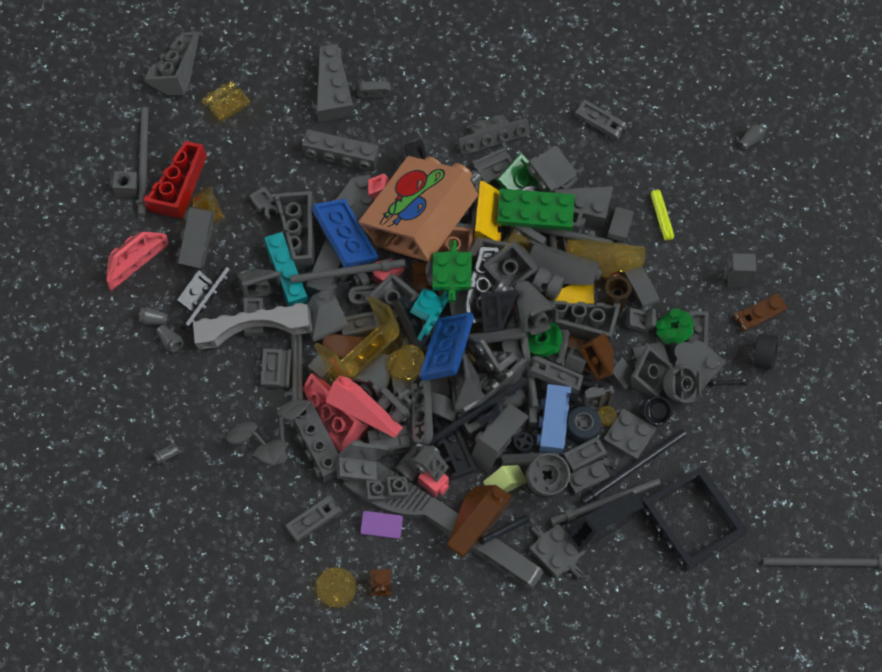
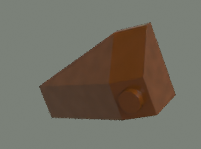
(476, 516)

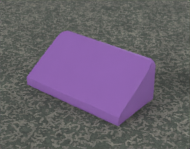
(381, 525)

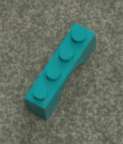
(283, 262)

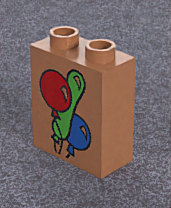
(419, 207)

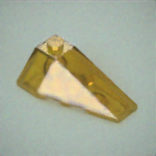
(612, 256)

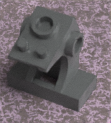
(426, 461)

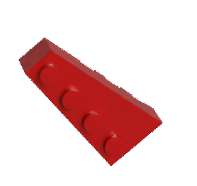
(178, 182)

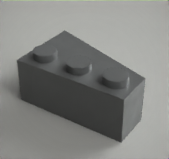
(497, 437)

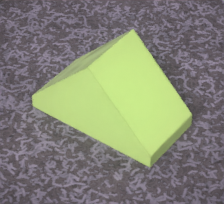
(507, 478)

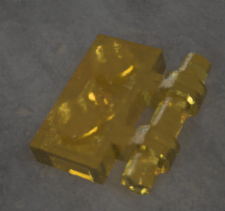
(228, 105)

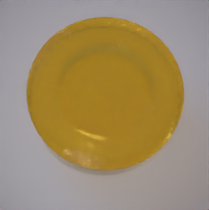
(608, 415)

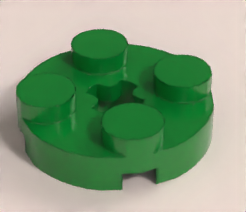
(675, 318)
(547, 347)

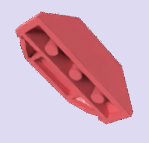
(133, 255)

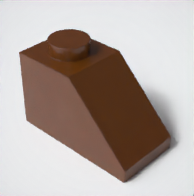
(599, 356)

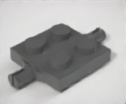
(556, 551)

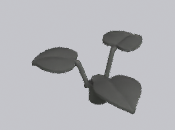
(274, 451)

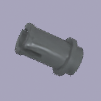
(165, 453)

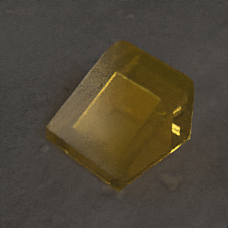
(519, 239)

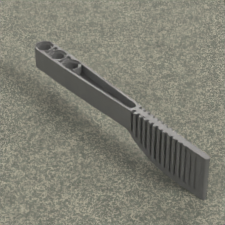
(421, 505)

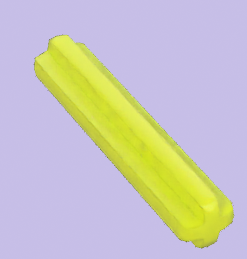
(662, 215)

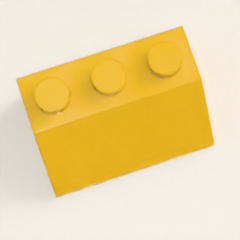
(487, 213)

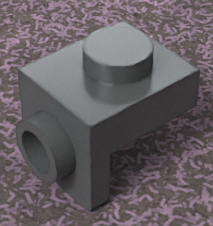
(640, 320)

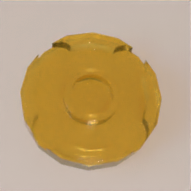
(406, 363)
(336, 587)

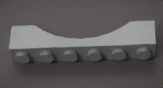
(213, 332)

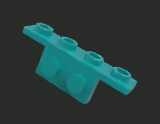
(428, 308)

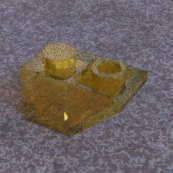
(207, 201)

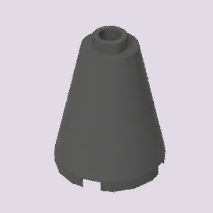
(534, 309)
(374, 377)

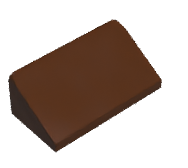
(341, 344)

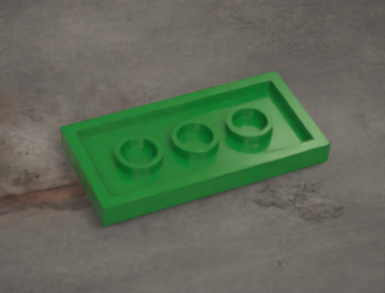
(536, 209)

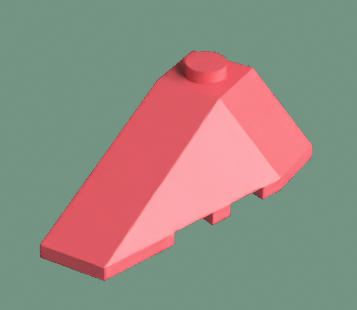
(356, 402)

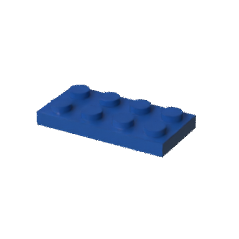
(344, 233)
(446, 346)

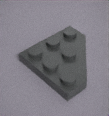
(357, 195)

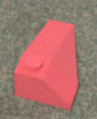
(340, 425)

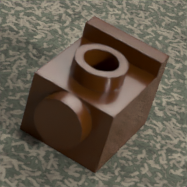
(380, 582)

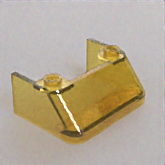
(366, 350)

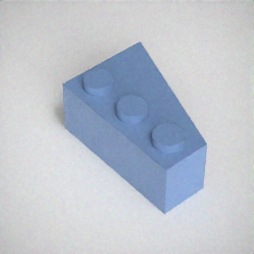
(554, 419)

